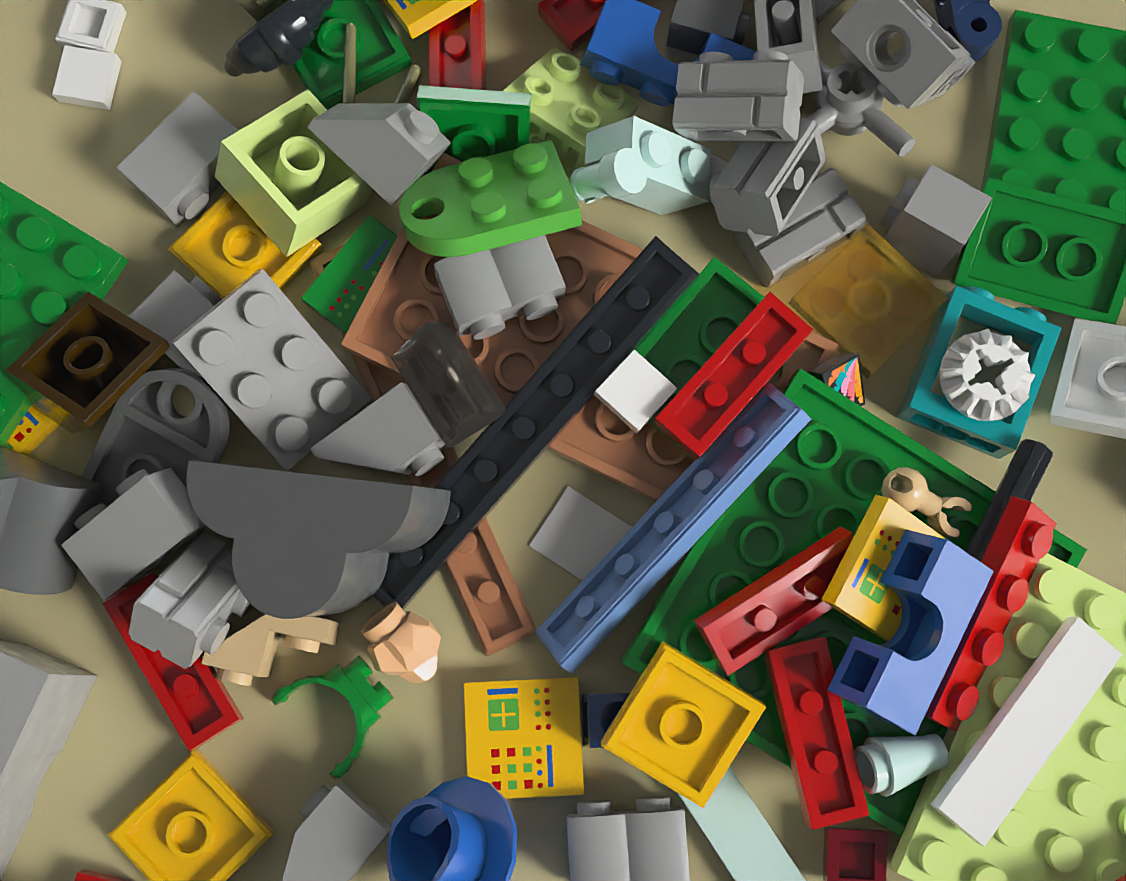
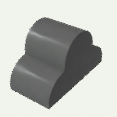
(36, 519)
(309, 538)

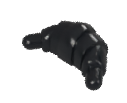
(276, 38)

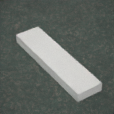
(1026, 730)

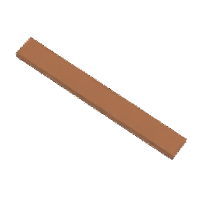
(478, 564)

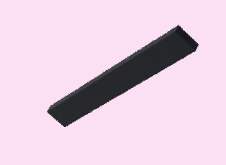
(543, 410)

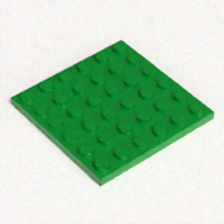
(804, 494)

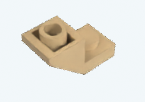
(255, 646)

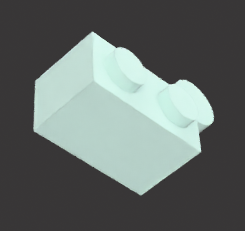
(643, 167)

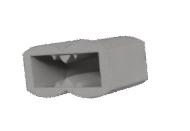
(500, 285)
(629, 843)

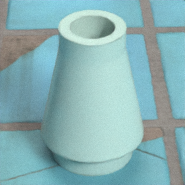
(898, 761)

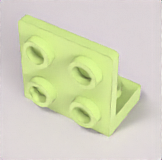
(569, 105)

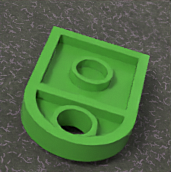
(490, 202)

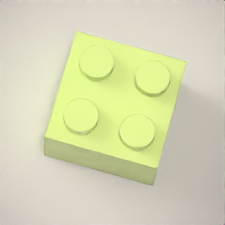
(289, 176)

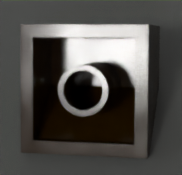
(85, 363)

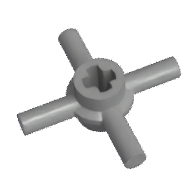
(854, 104)

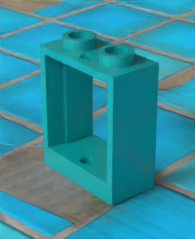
(935, 412)

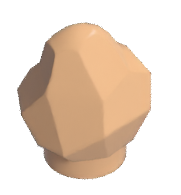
(402, 644)

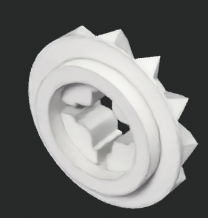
(982, 400)

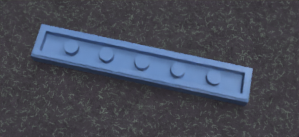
(671, 527)

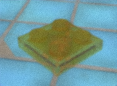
(867, 299)

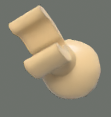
(912, 493)

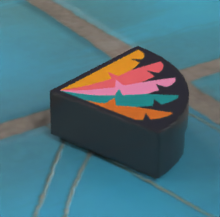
(843, 375)

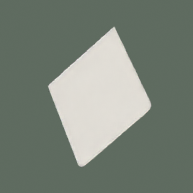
(578, 534)

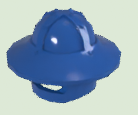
(454, 835)

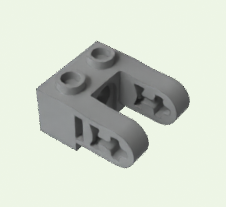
(932, 57)

